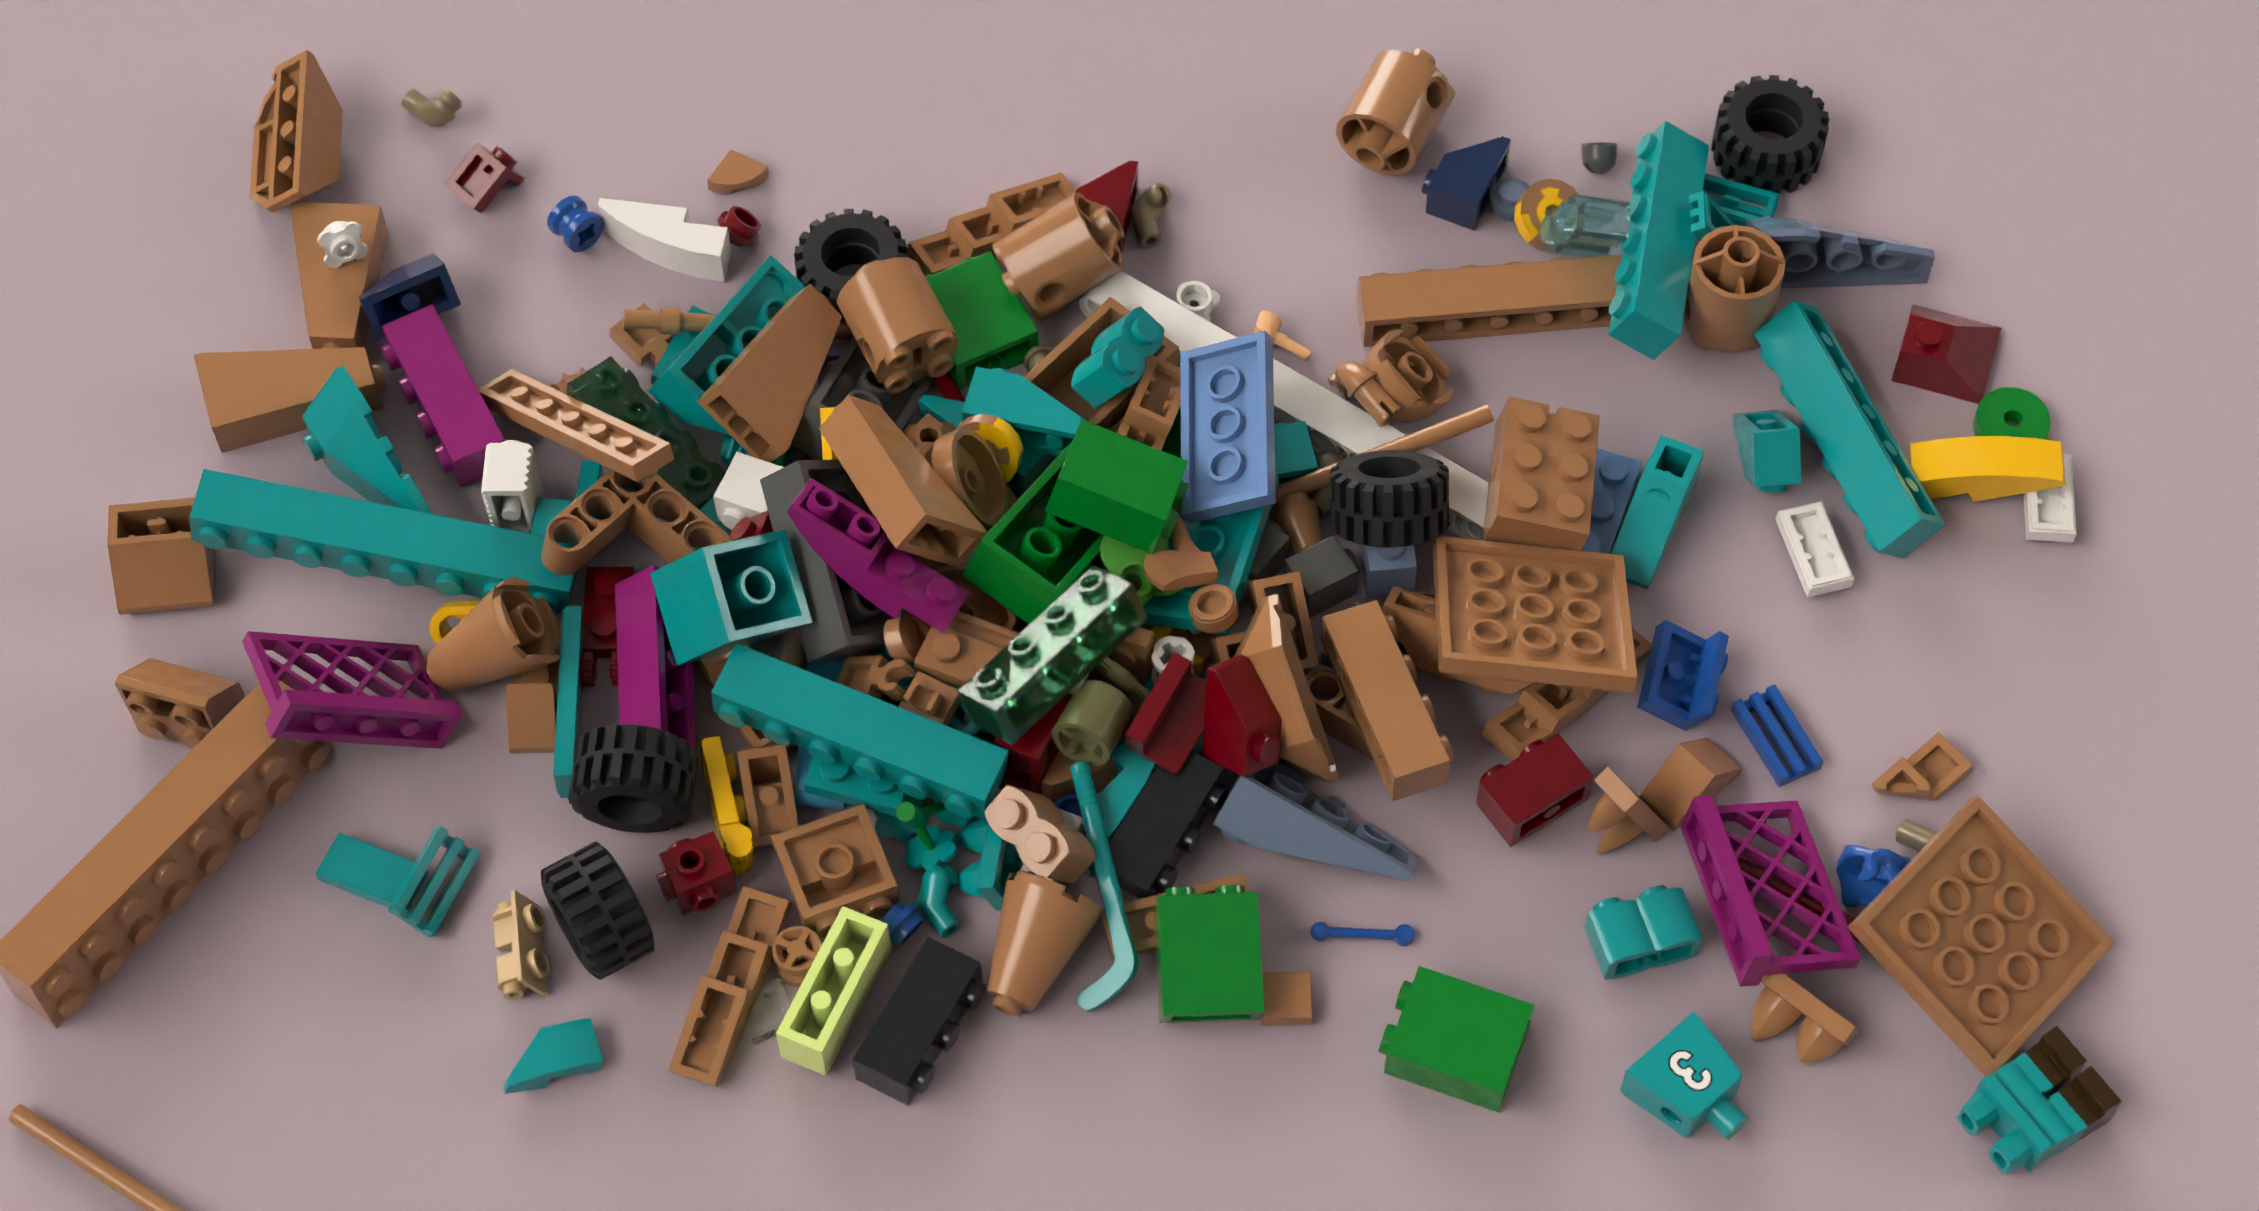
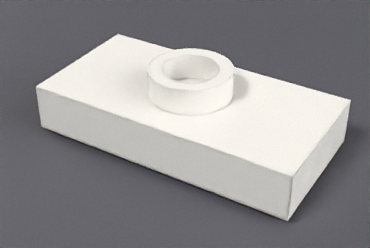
(2052, 511)
(1814, 549)

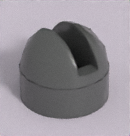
(1599, 156)

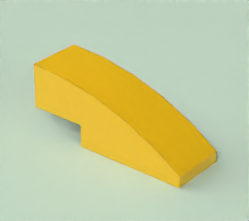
(1987, 466)

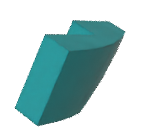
(556, 1052)

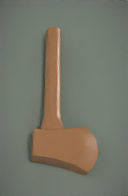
(1180, 567)

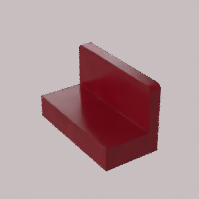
(1170, 717)

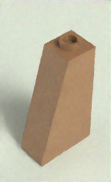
(333, 294)
(773, 377)
(268, 391)
(900, 484)

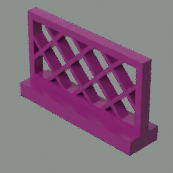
(350, 712)
(1733, 905)

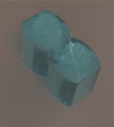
(1586, 226)

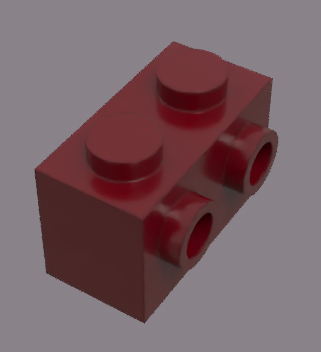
(1533, 789)

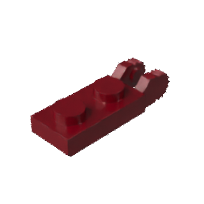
(600, 621)

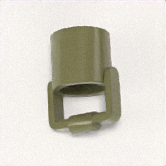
(1098, 715)

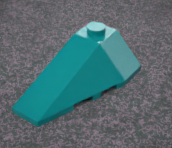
(723, 341)
(353, 448)

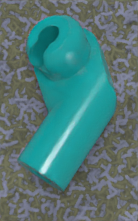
(933, 896)

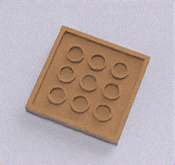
(1533, 614)
(1981, 936)

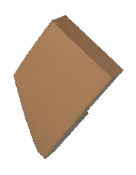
(1926, 773)

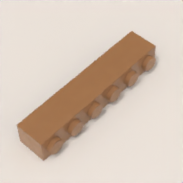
(1488, 299)

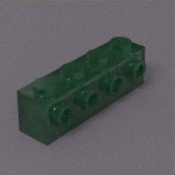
(620, 395)
(1053, 654)

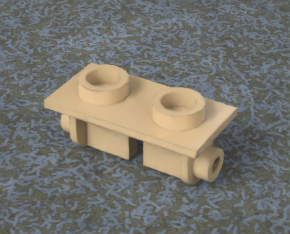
(520, 926)

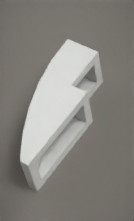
(668, 237)

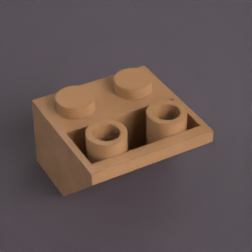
(156, 560)
(176, 700)

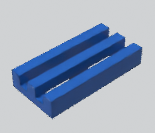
(1758, 703)

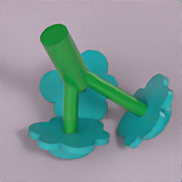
(932, 845)

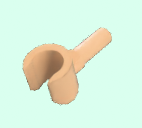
(1271, 323)

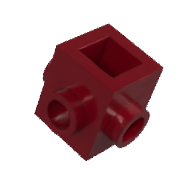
(696, 873)

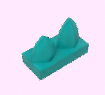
(989, 875)

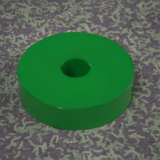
(2012, 405)

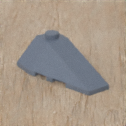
(1838, 257)
(1285, 817)

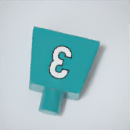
(1687, 1081)

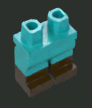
(2039, 1104)

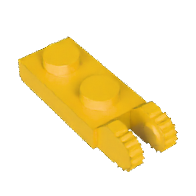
(727, 810)

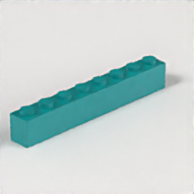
(369, 539)

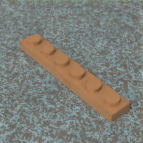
(576, 425)

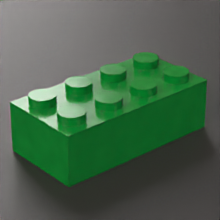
(1031, 553)

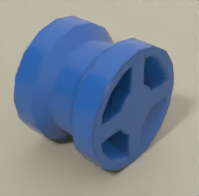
(575, 223)

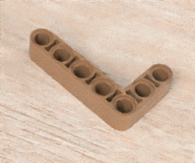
(627, 510)

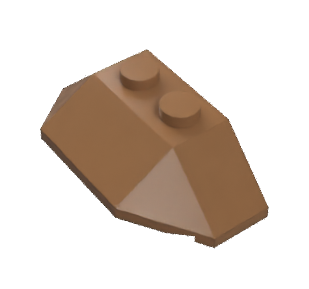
(296, 135)
(1417, 631)
(1280, 670)

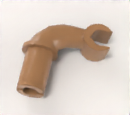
(1359, 383)

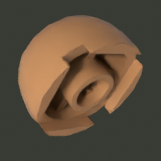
(1410, 375)

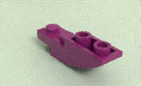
(862, 556)

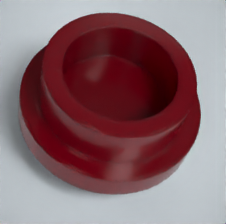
(741, 226)

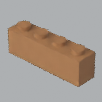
(1386, 700)

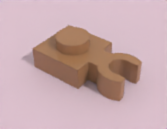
(640, 344)
(875, 675)

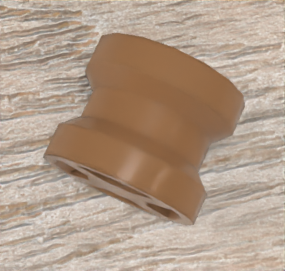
(793, 945)

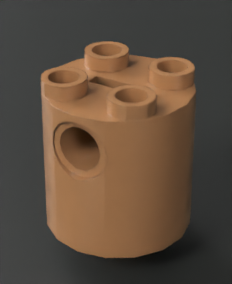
(1394, 111)
(1061, 254)
(1732, 288)
(898, 322)

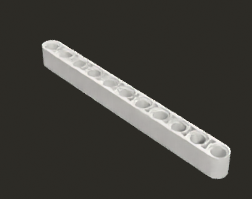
(1329, 418)

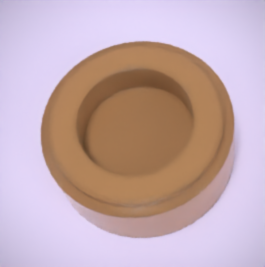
(1213, 608)
(902, 638)

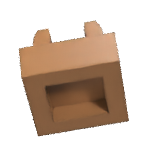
(931, 699)

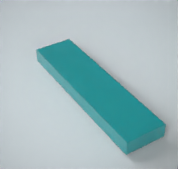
(569, 697)

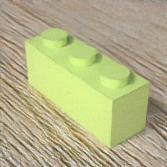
(834, 991)

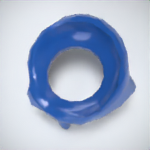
(1866, 873)

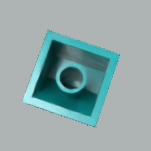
(730, 596)

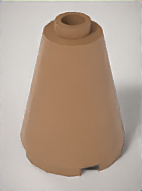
(497, 639)
(1035, 939)

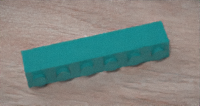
(1660, 241)
(1848, 430)
(859, 731)

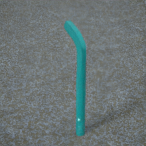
(1123, 944)

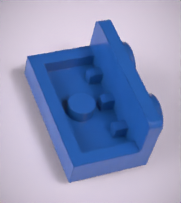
(1683, 675)

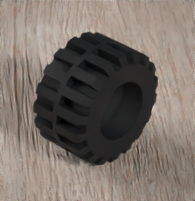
(1775, 108)
(844, 242)
(1389, 498)
(633, 778)
(597, 910)

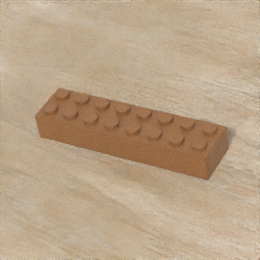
(153, 860)

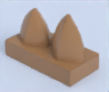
(1621, 814)
(1783, 1003)

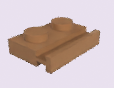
(961, 649)

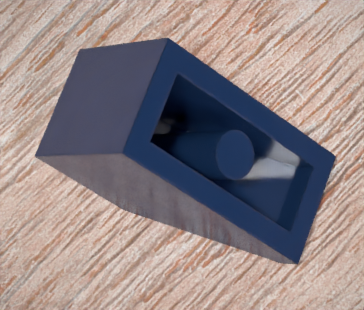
(1464, 181)
(407, 291)

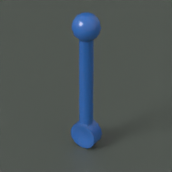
(1402, 934)

